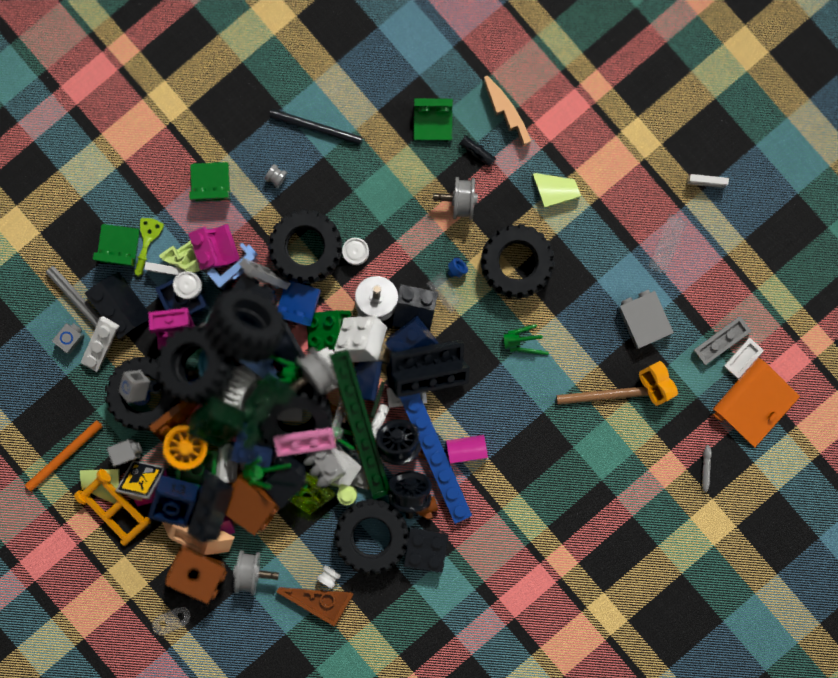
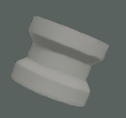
(275, 176)

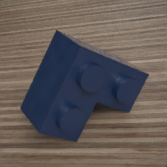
(240, 454)

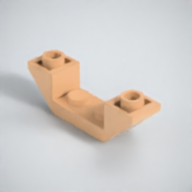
(180, 535)

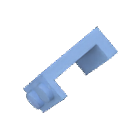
(235, 271)

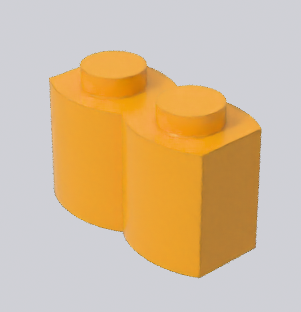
(658, 383)

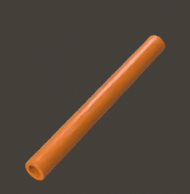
(63, 456)

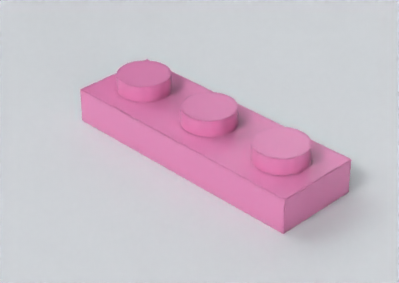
(304, 442)

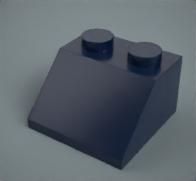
(410, 336)
(368, 378)

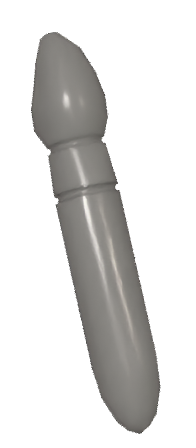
(706, 468)

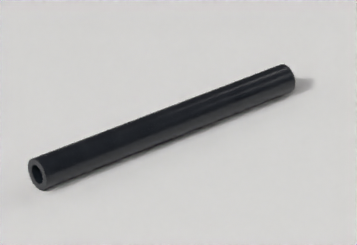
(316, 127)

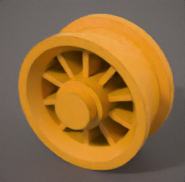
(183, 449)

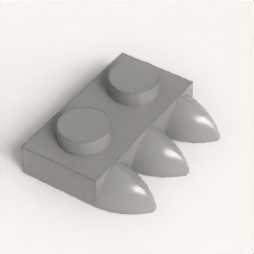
(326, 465)

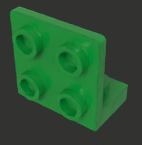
(433, 119)
(210, 182)
(117, 245)
(325, 329)

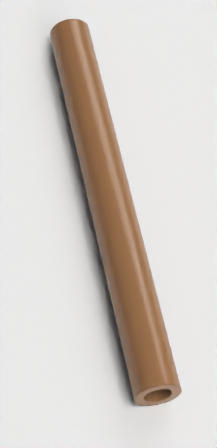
(602, 395)

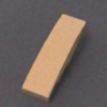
(503, 105)

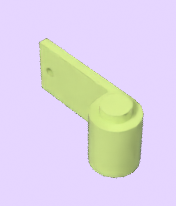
(346, 494)

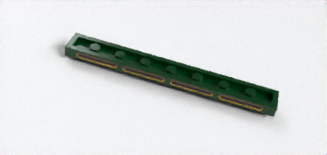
(359, 423)

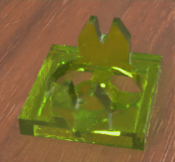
(311, 504)

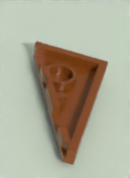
(322, 603)

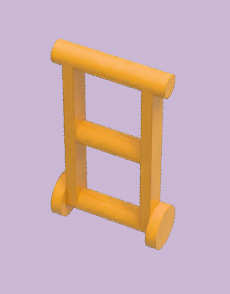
(84, 497)

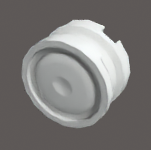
(355, 251)
(187, 285)

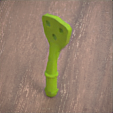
(147, 239)

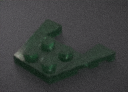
(257, 406)

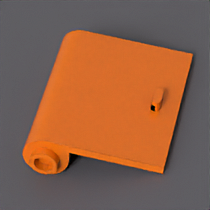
(756, 402)

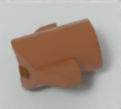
(427, 513)

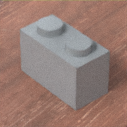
(125, 452)

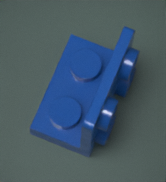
(299, 303)

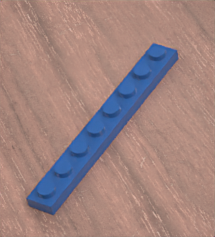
(436, 458)

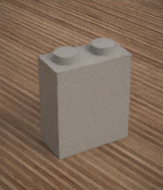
(645, 319)

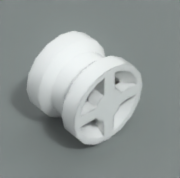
(328, 576)

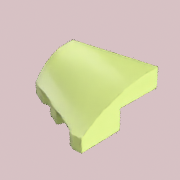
(555, 189)
(182, 258)
(89, 476)

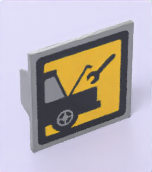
(140, 480)

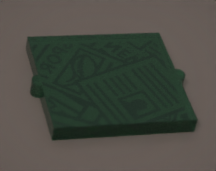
(377, 399)

